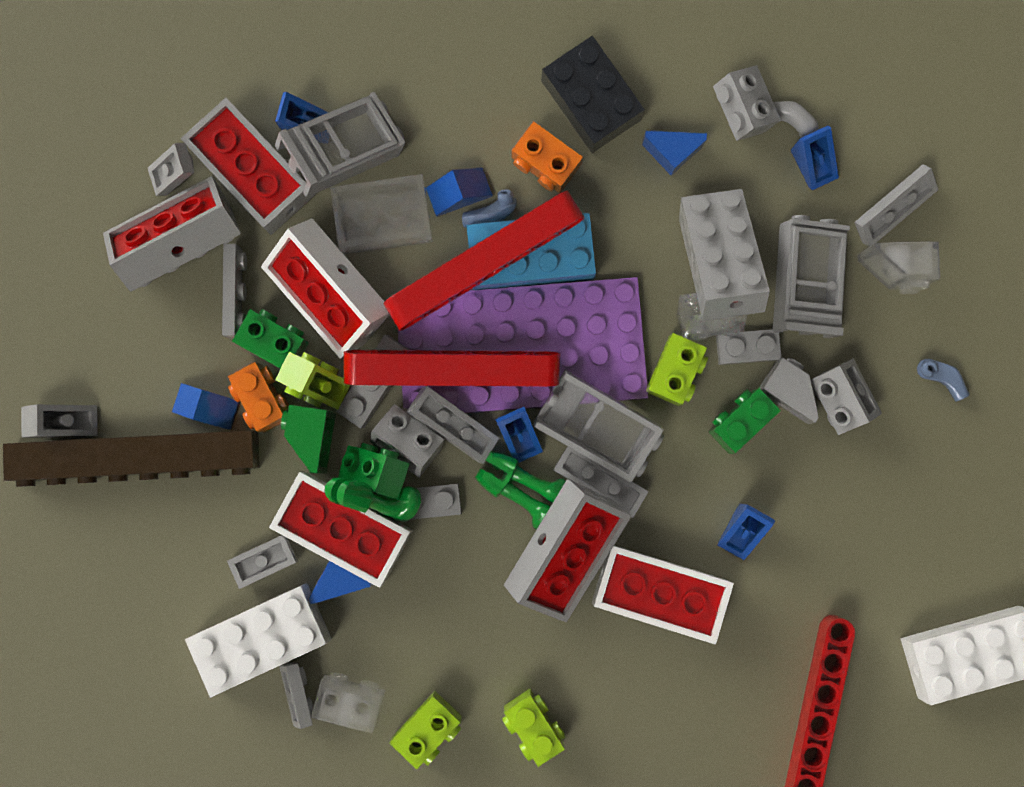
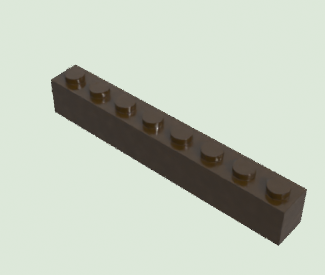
(131, 456)

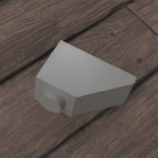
(791, 389)
(58, 421)

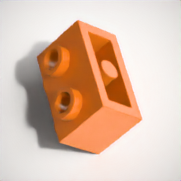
(543, 155)
(258, 396)

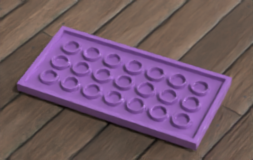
(587, 322)

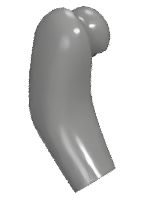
(797, 117)

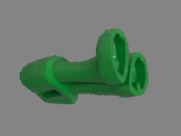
(504, 487)
(361, 498)

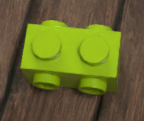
(675, 369)
(316, 382)
(529, 720)
(427, 731)

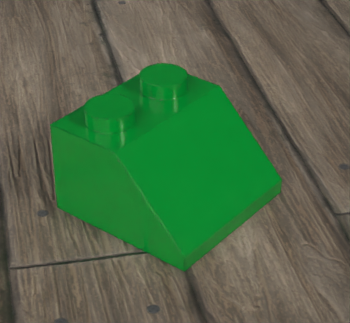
(310, 435)

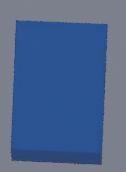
(295, 111)
(673, 148)
(816, 158)
(458, 190)
(205, 406)
(519, 434)
(745, 531)
(336, 582)

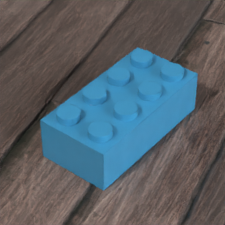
(559, 261)

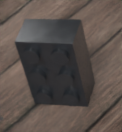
(592, 94)

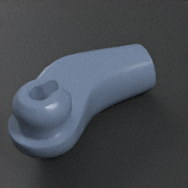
(493, 213)
(944, 374)

